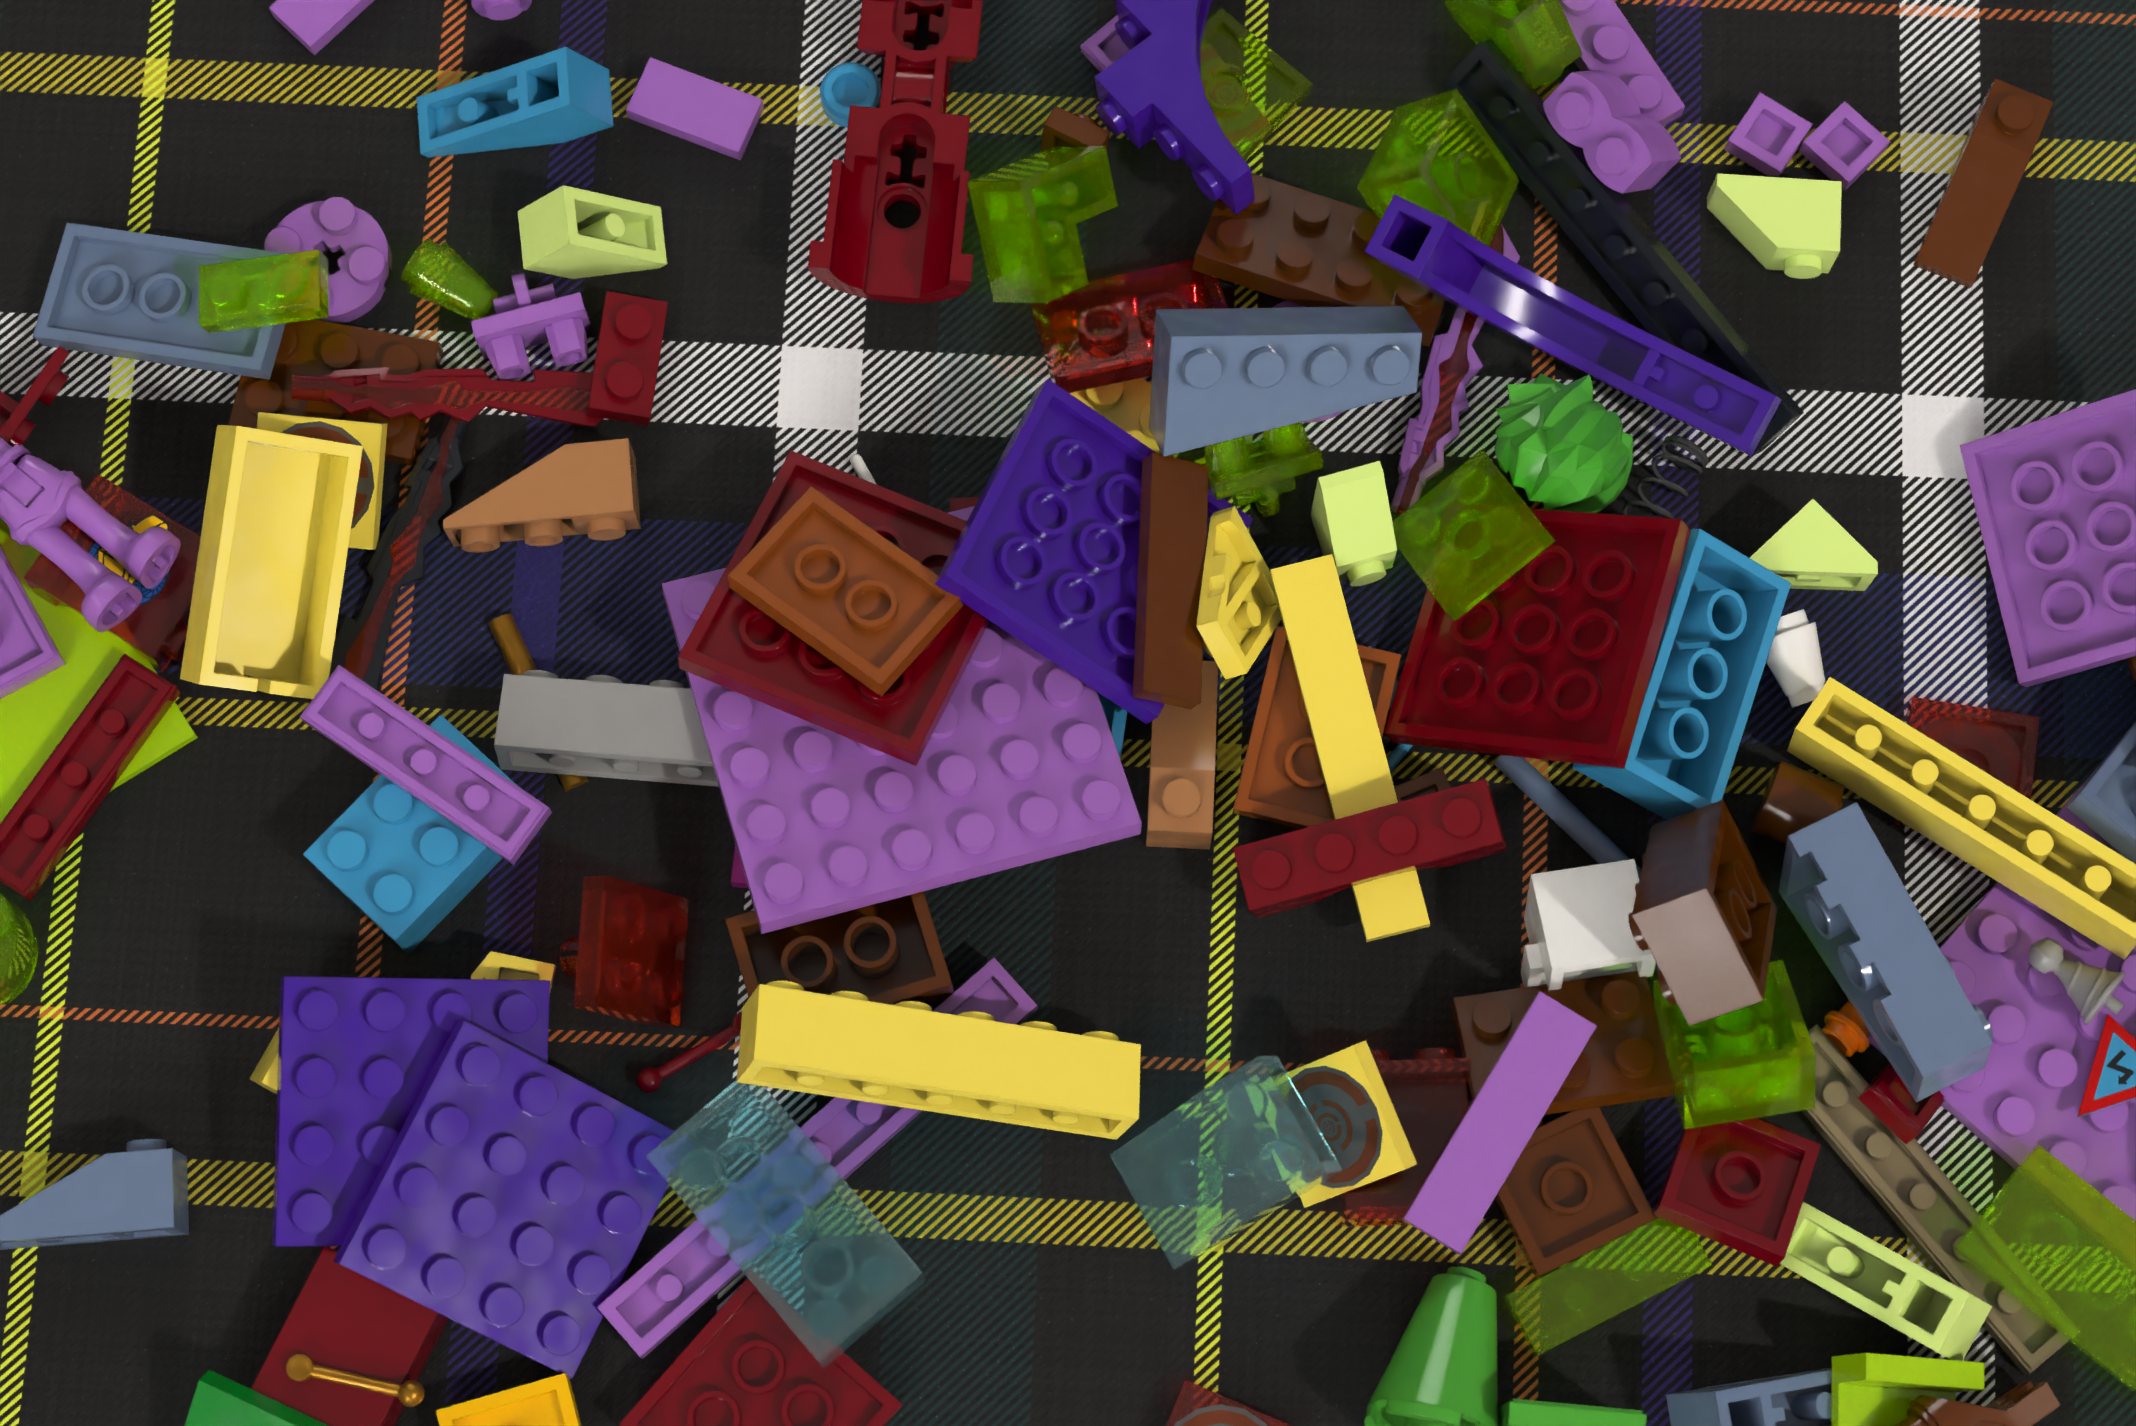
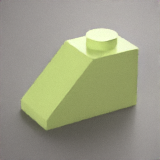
(1782, 220)
(590, 234)
(1355, 523)

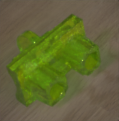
(1261, 468)

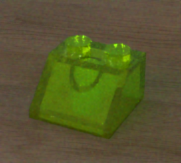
(1442, 162)

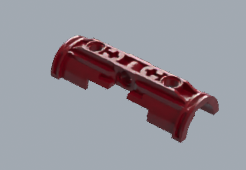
(859, 246)

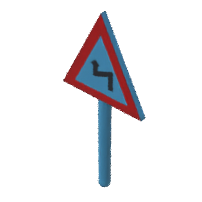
(2112, 1071)

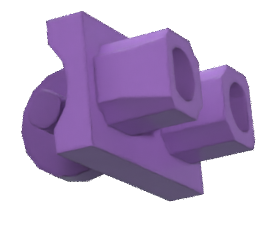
(529, 320)

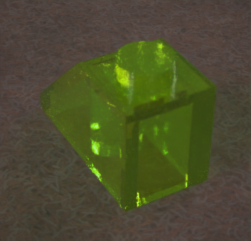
(1527, 31)

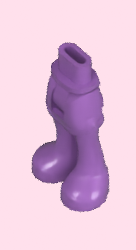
(37, 503)

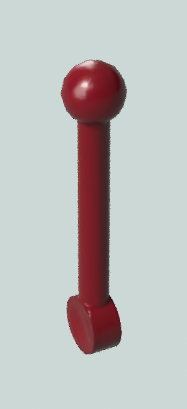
(650, 1079)

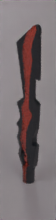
(401, 553)

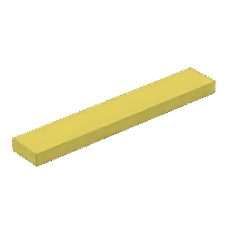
(1344, 727)

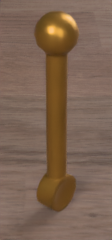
(303, 1368)

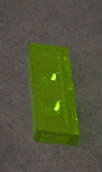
(1606, 1283)

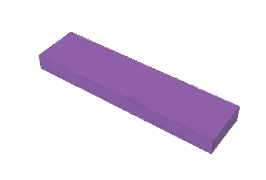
(426, 764)
(1499, 1122)

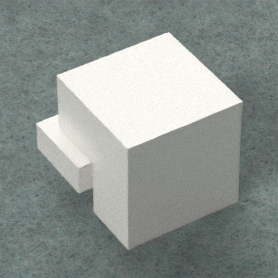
(1582, 925)

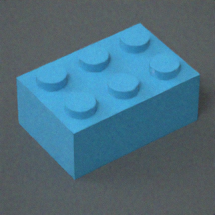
(402, 857)

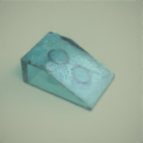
(1225, 1160)

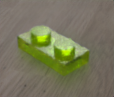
(263, 291)

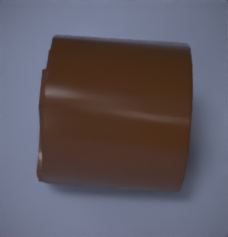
(1794, 801)

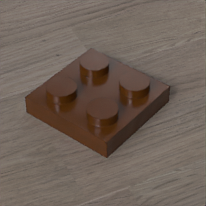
(1571, 1192)

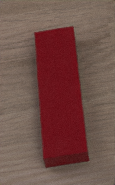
(80, 773)

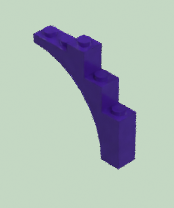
(1161, 95)

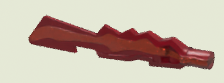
(454, 392)

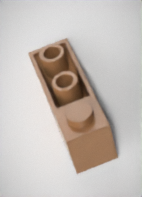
(566, 493)

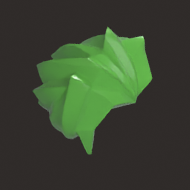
(1563, 445)

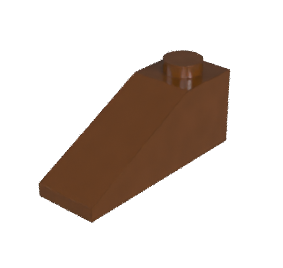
(1983, 182)

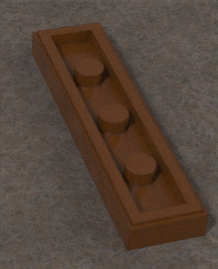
(1170, 581)

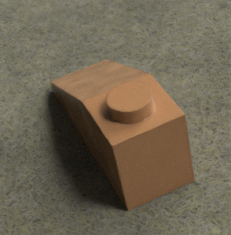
(1184, 771)

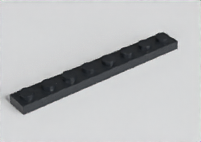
(1607, 226)

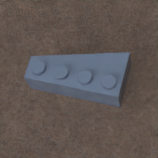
(1273, 367)
(1882, 952)

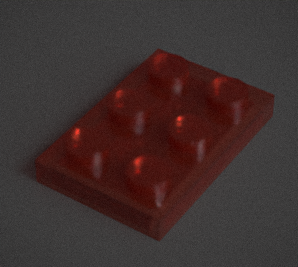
(1108, 326)

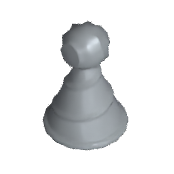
(2086, 985)

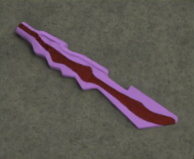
(1442, 397)

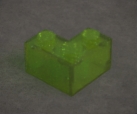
(1031, 217)

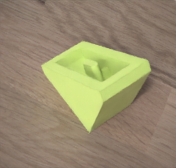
(1817, 553)

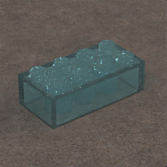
(787, 1219)

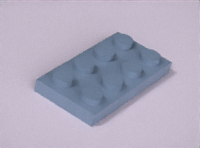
(141, 302)

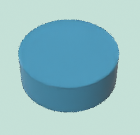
(847, 86)

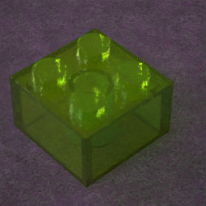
(1741, 1061)

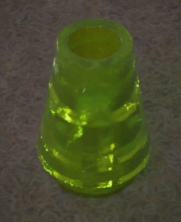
(448, 281)

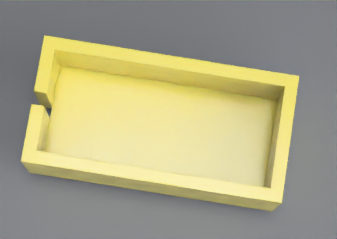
(271, 562)

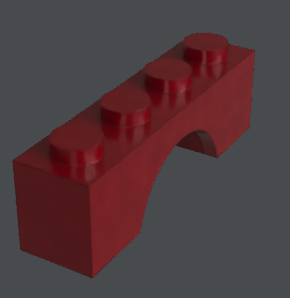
(1369, 845)

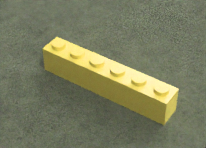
(1971, 815)
(938, 1061)

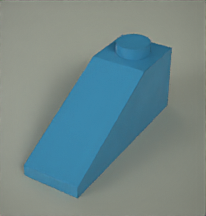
(518, 106)

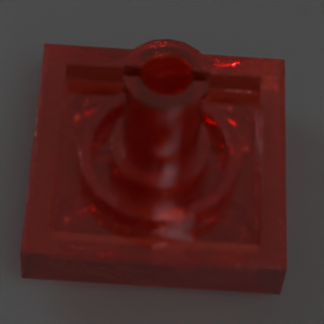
(629, 952)

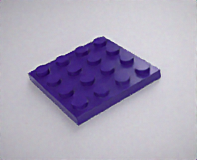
(1059, 544)
(352, 1072)
(510, 1200)

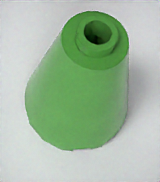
(1444, 1360)

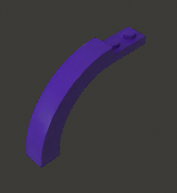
(1569, 328)

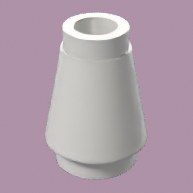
(1797, 658)

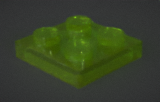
(1469, 535)

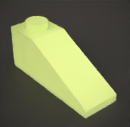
(1884, 1284)

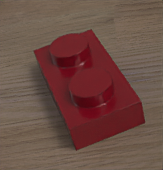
(627, 358)

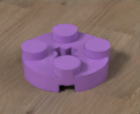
(343, 228)

